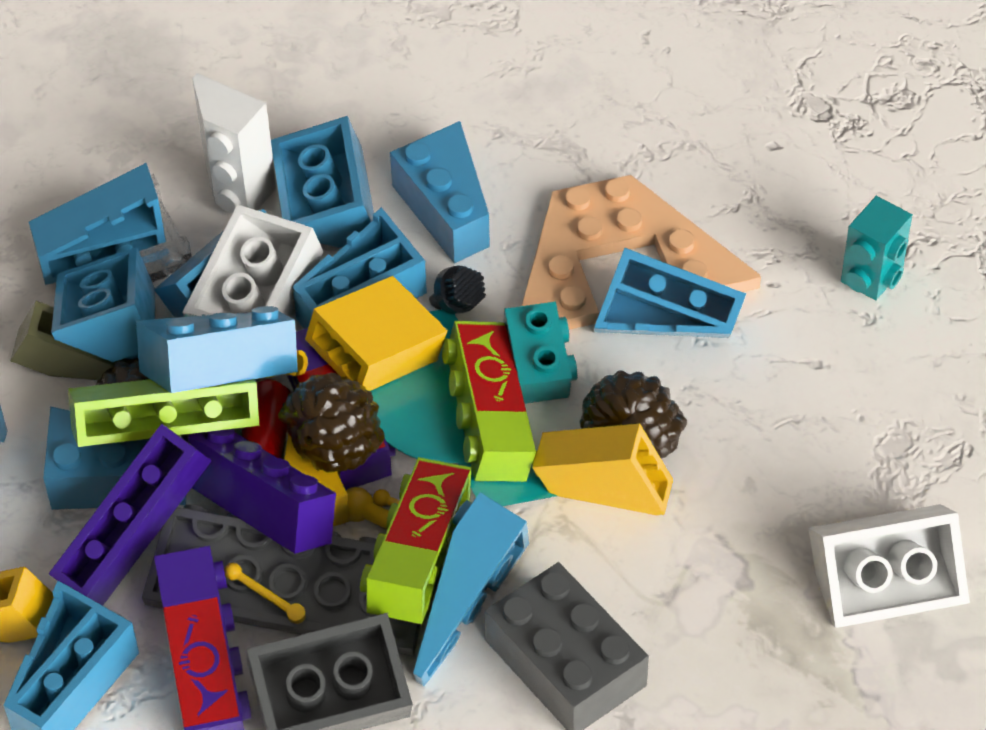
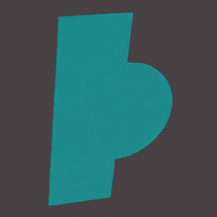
(421, 423)

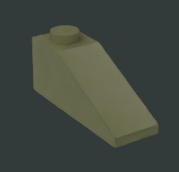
(41, 352)

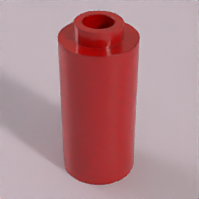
(270, 432)

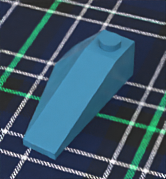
(479, 557)

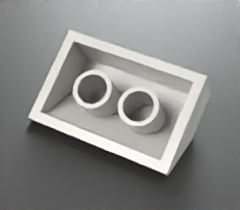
(234, 144)
(255, 265)
(890, 564)

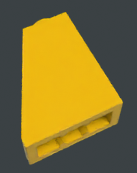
(604, 467)

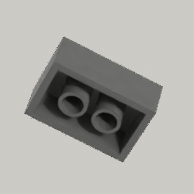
(566, 648)
(331, 678)

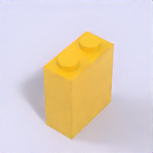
(376, 334)

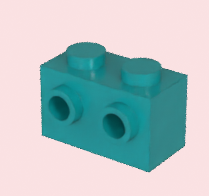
(876, 248)
(539, 351)

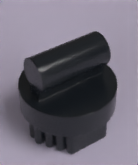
(457, 290)

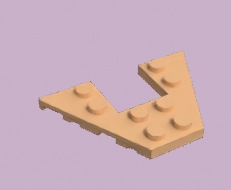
(605, 220)

